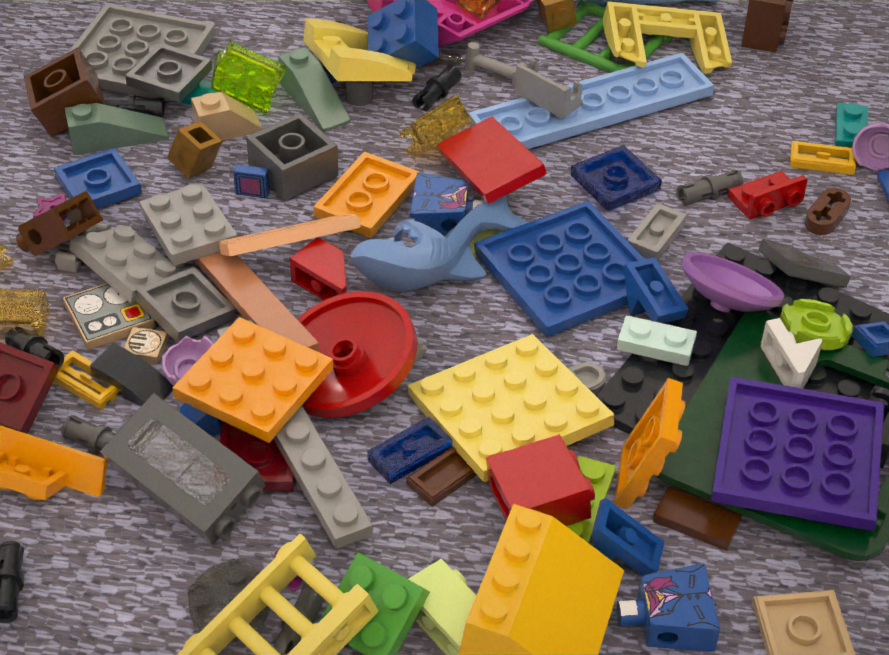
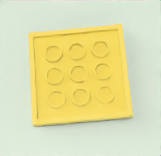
(509, 402)

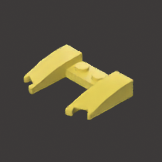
(705, 31)
(346, 53)

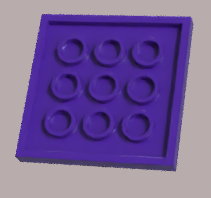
(800, 453)

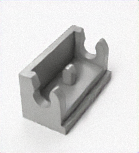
(545, 91)

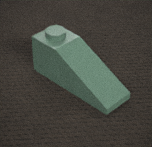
(312, 89)
(103, 127)

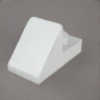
(789, 359)

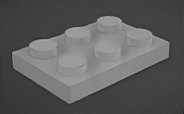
(187, 223)
(122, 259)

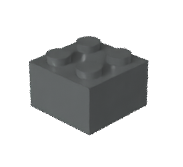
(295, 155)

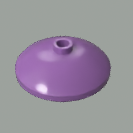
(730, 284)

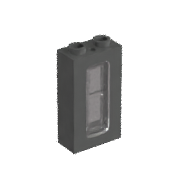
(184, 469)

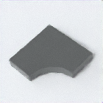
(803, 266)

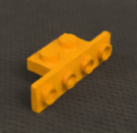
(44, 467)

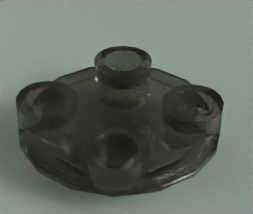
(217, 589)

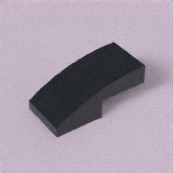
(130, 374)

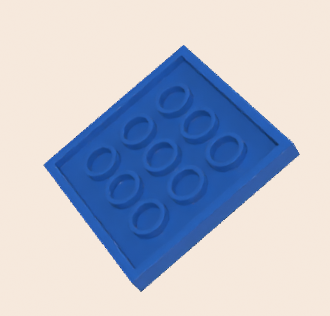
(561, 266)

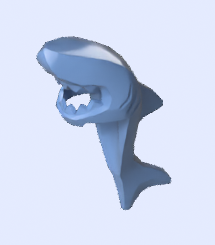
(433, 255)

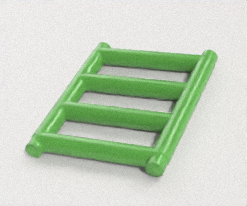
(577, 50)

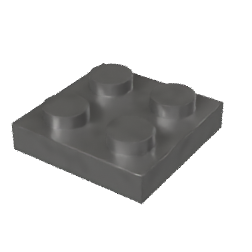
(169, 72)
(185, 304)

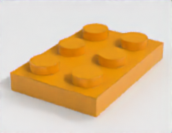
(370, 190)
(649, 444)

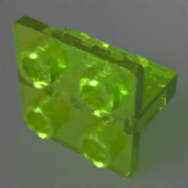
(246, 76)

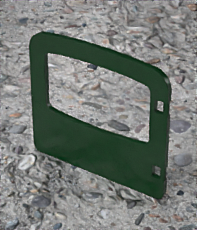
(701, 426)

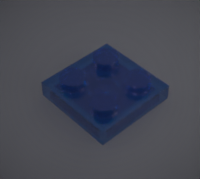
(616, 177)

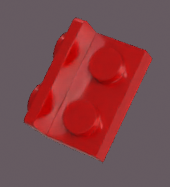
(768, 194)

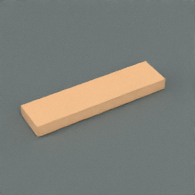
(289, 234)

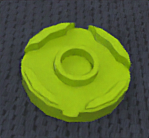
(816, 320)

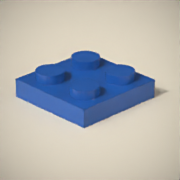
(102, 175)

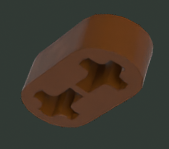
(822, 208)

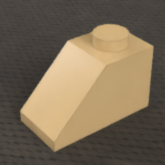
(225, 115)

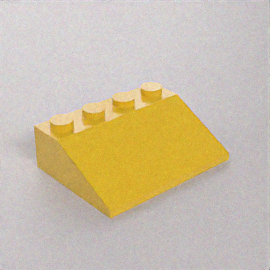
(541, 592)

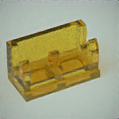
(436, 125)
(25, 307)

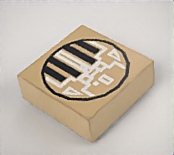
(147, 344)

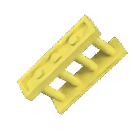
(348, 613)

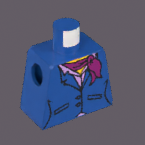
(440, 202)
(674, 610)

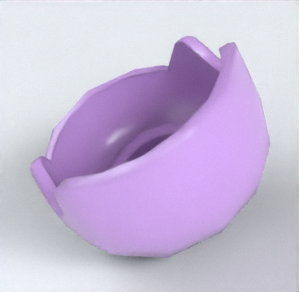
(872, 146)
(183, 356)

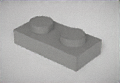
(657, 231)

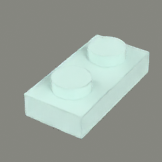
(656, 340)

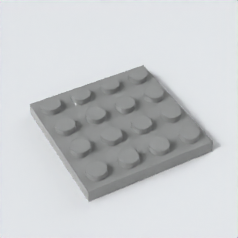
(125, 35)

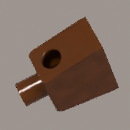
(48, 228)

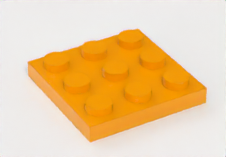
(253, 379)

